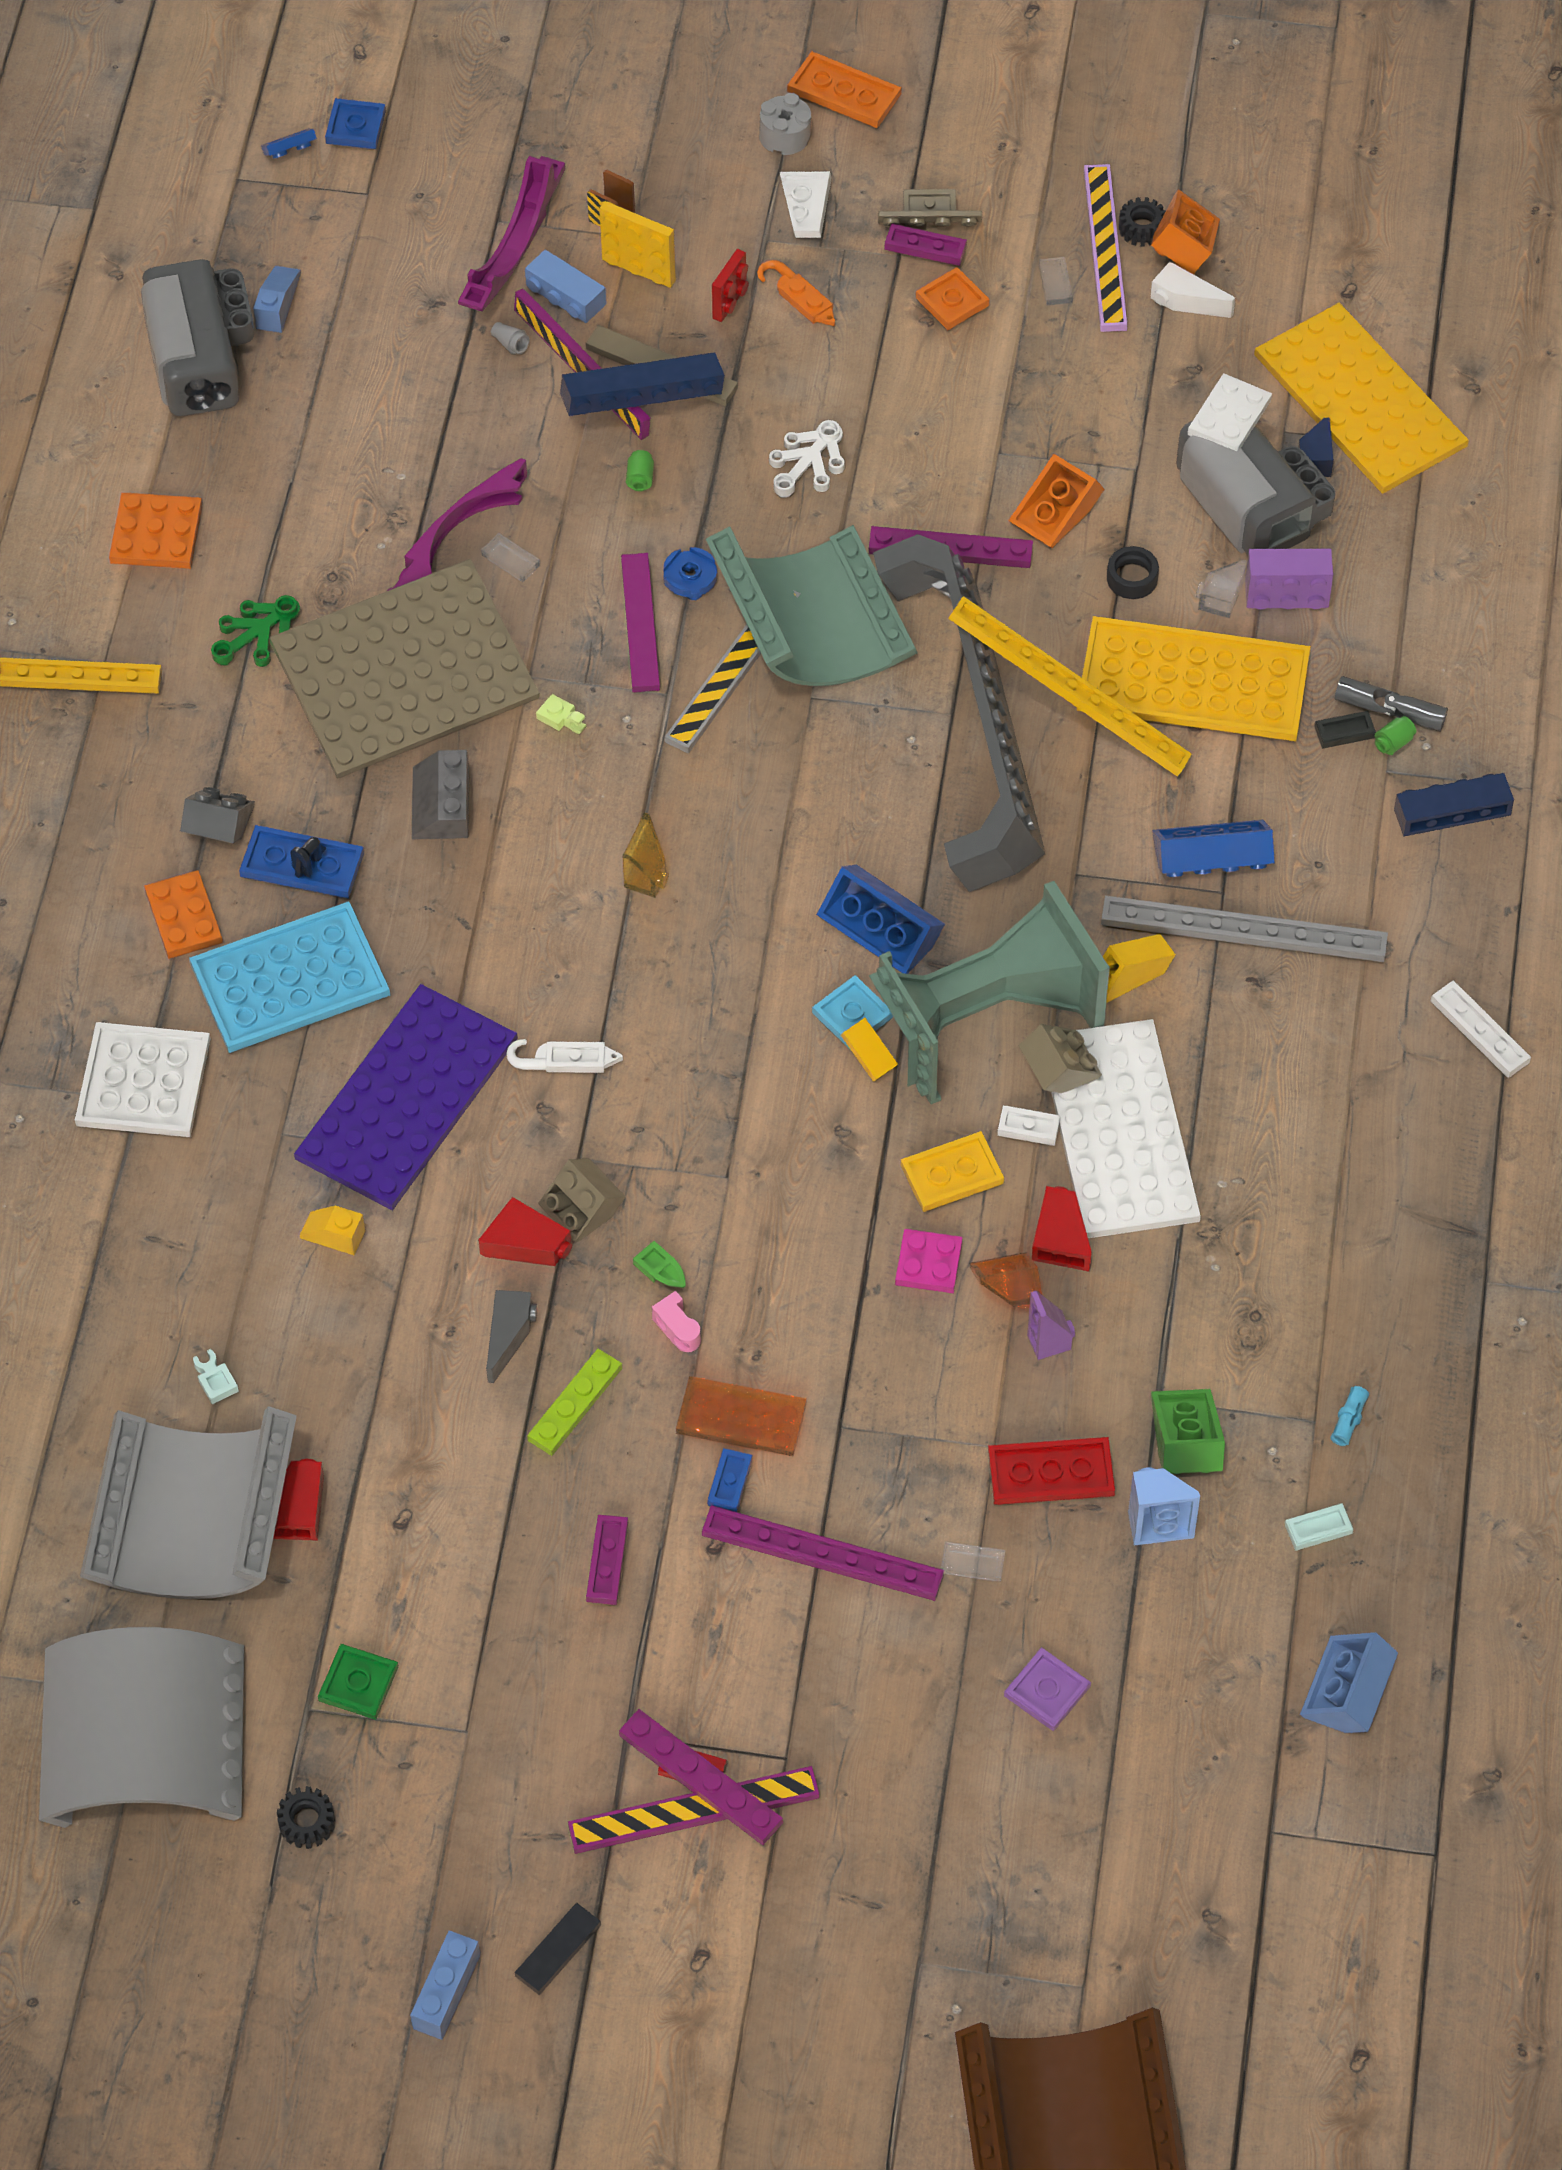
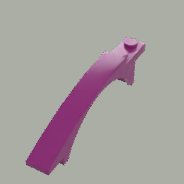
(536, 190)
(493, 492)

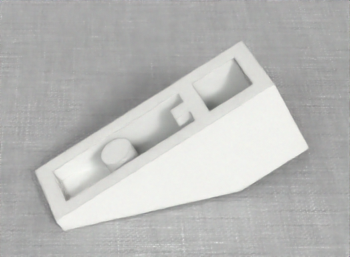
(1188, 293)

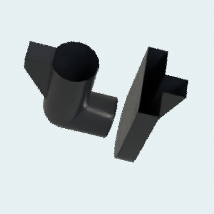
(301, 856)

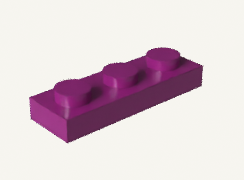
(925, 244)
(607, 1559)

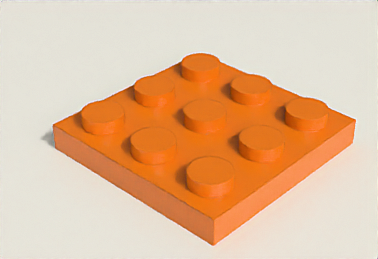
(155, 530)

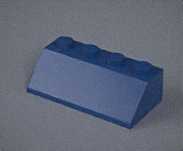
(1214, 847)
(879, 918)

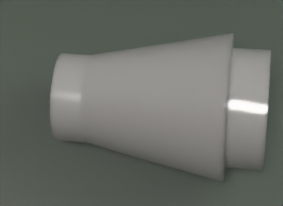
(512, 338)

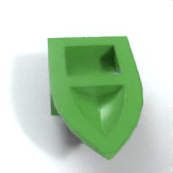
(659, 1266)

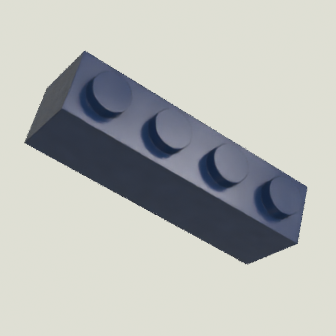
(1453, 804)

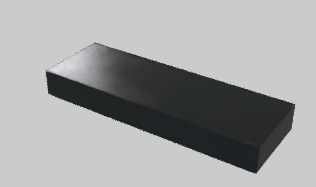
(557, 1948)

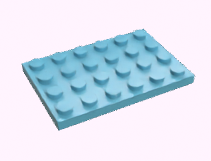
(289, 977)

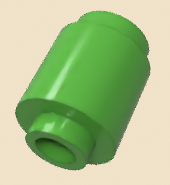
(640, 470)
(1395, 735)

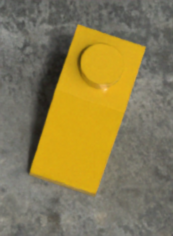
(335, 1229)

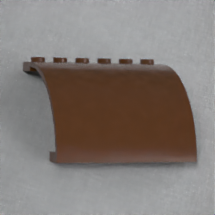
(1071, 2099)

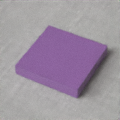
(1047, 1689)

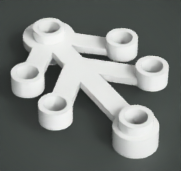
(808, 456)

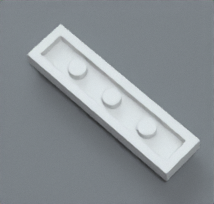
(1480, 1029)

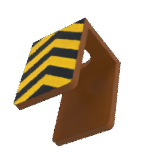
(616, 191)

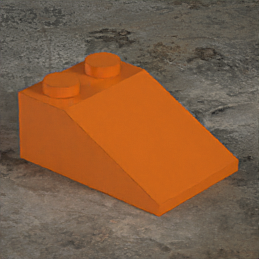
(1186, 233)
(1056, 501)

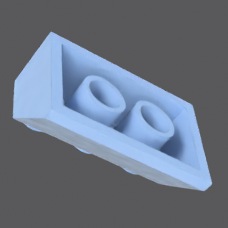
(1161, 1507)

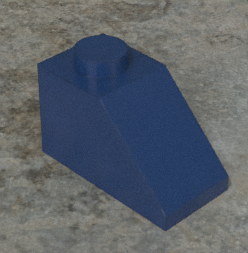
(1318, 446)

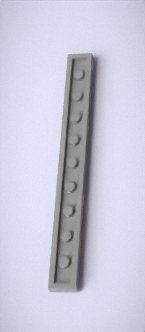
(1244, 928)

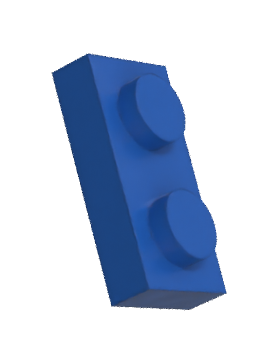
(279, 147)
(730, 1480)

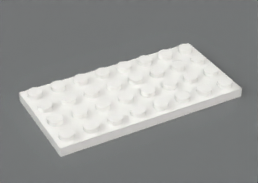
(1126, 1137)

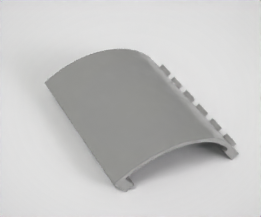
(187, 1508)
(142, 1722)

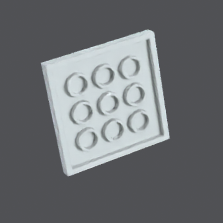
(142, 1079)

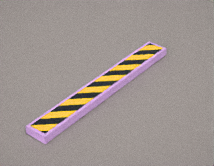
(1105, 248)

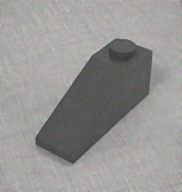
(509, 1328)

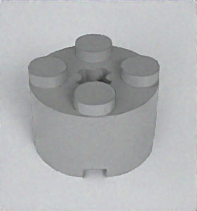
(785, 124)

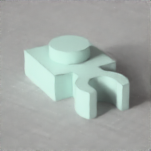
(215, 1379)

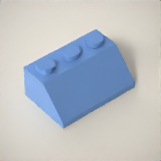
(1350, 1682)

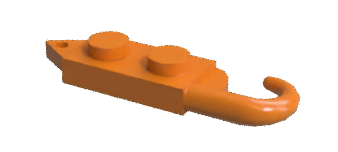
(800, 293)

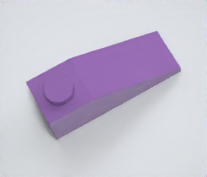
(1048, 1328)

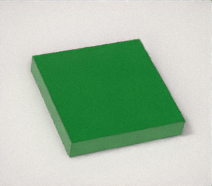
(358, 1681)

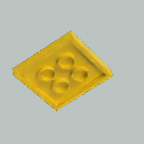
(637, 244)

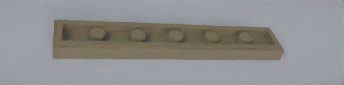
(630, 351)

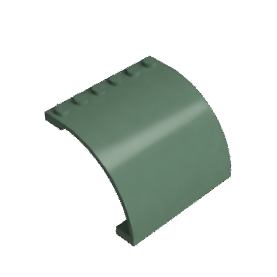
(836, 627)

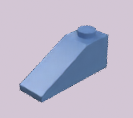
(275, 298)

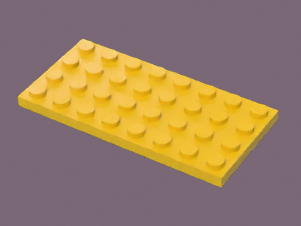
(1371, 402)
(1199, 677)

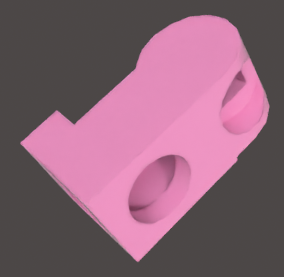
(675, 1324)

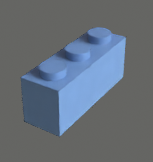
(565, 286)
(445, 1985)

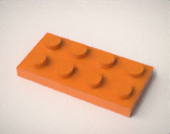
(844, 89)

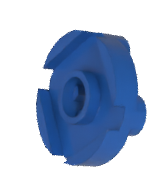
(690, 585)

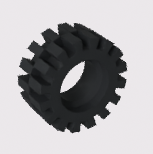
(1140, 210)
(310, 1834)

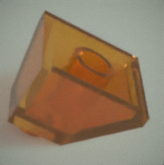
(1009, 1277)

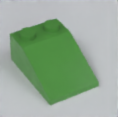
(1188, 1431)

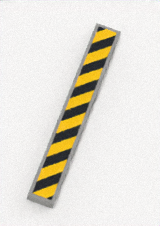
(714, 691)

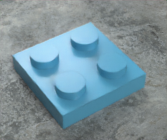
(850, 1005)

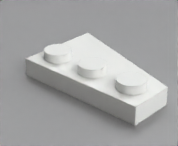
(806, 201)

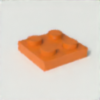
(952, 298)

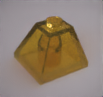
(644, 861)

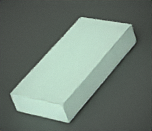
(1318, 1526)

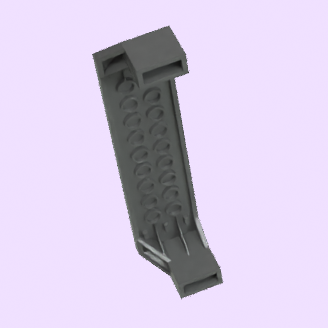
(1011, 831)

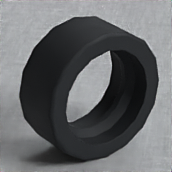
(1136, 556)

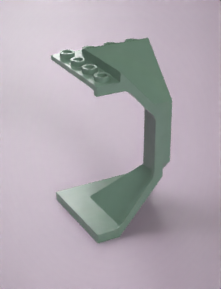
(1038, 962)

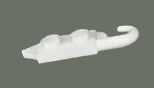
(566, 1057)

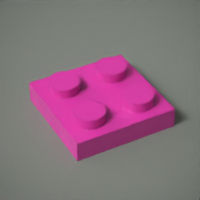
(928, 1261)

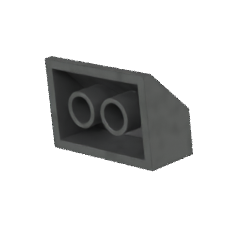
(441, 796)

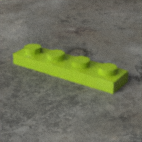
(574, 1402)

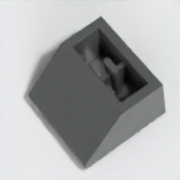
(216, 814)

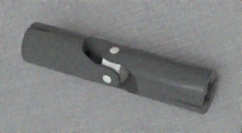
(1417, 710)

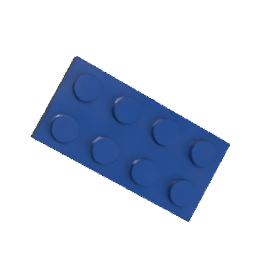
(270, 861)

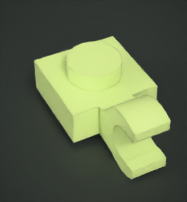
(560, 713)

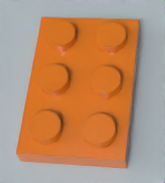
(183, 914)

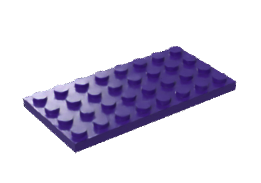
(405, 1097)

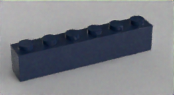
(642, 384)

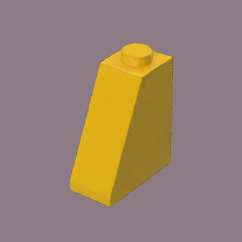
(1136, 963)

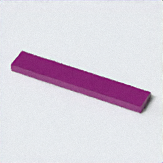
(640, 622)

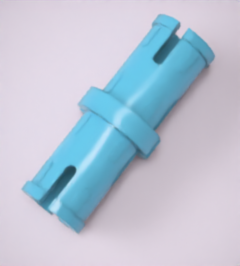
(1349, 1416)

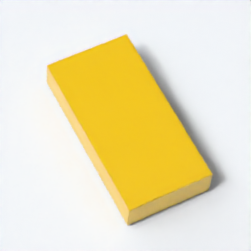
(869, 1049)

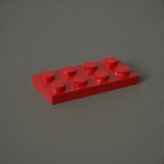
(1051, 1470)

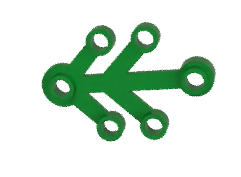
(256, 628)

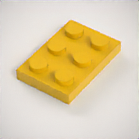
(952, 1171)

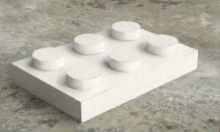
(1230, 412)

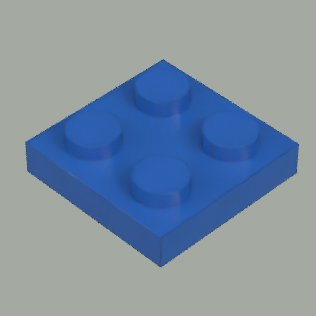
(355, 123)

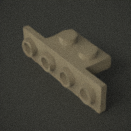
(929, 206)

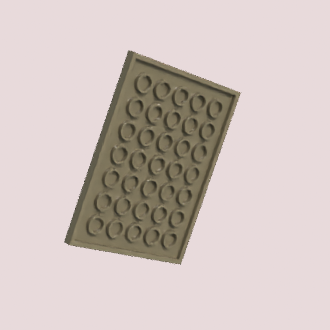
(404, 668)

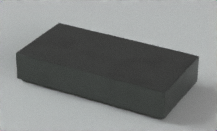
(1345, 729)

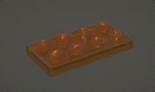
(741, 1416)

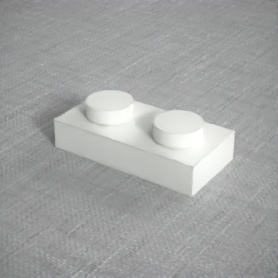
(1028, 1125)

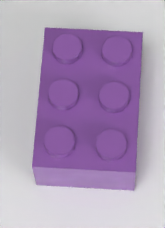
(1288, 578)

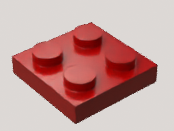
(729, 285)

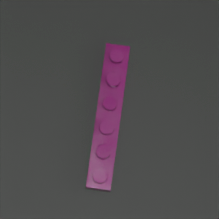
(971, 548)
(701, 1777)

